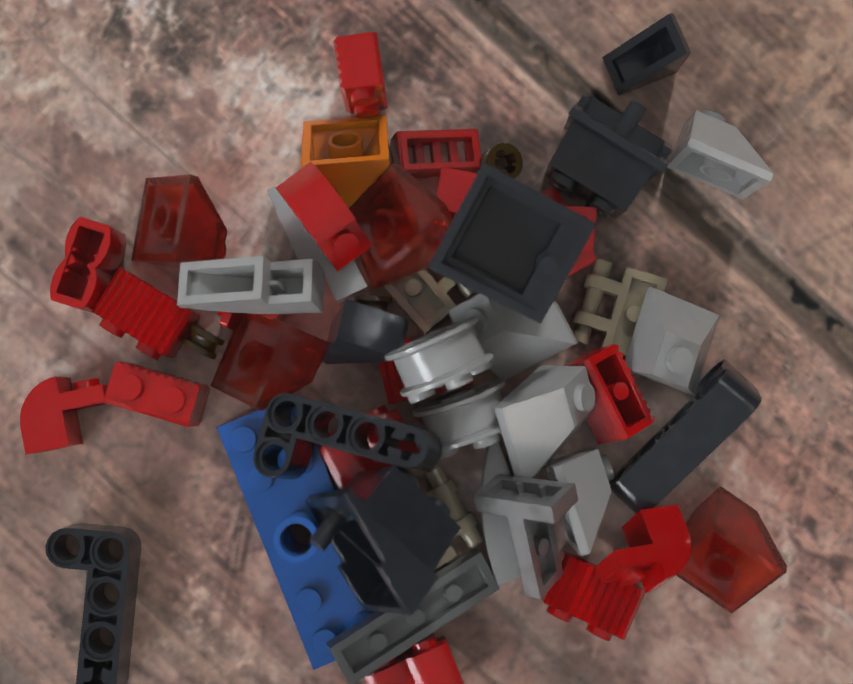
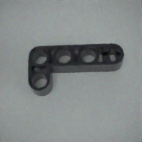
(350, 437)
(687, 438)
(98, 610)

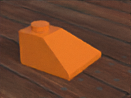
(347, 152)

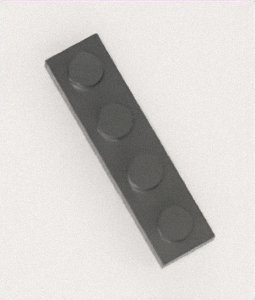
(387, 634)

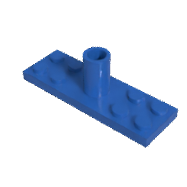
(308, 577)

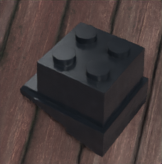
(606, 156)
(511, 244)
(385, 537)

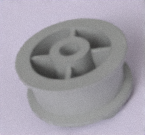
(440, 359)
(464, 417)

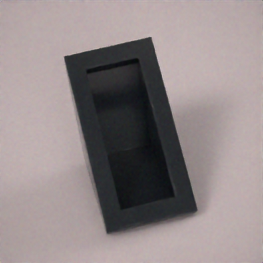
(648, 56)
(363, 334)

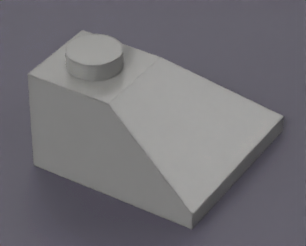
(718, 156)
(514, 338)
(671, 341)
(544, 415)
(590, 475)

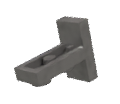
(531, 512)

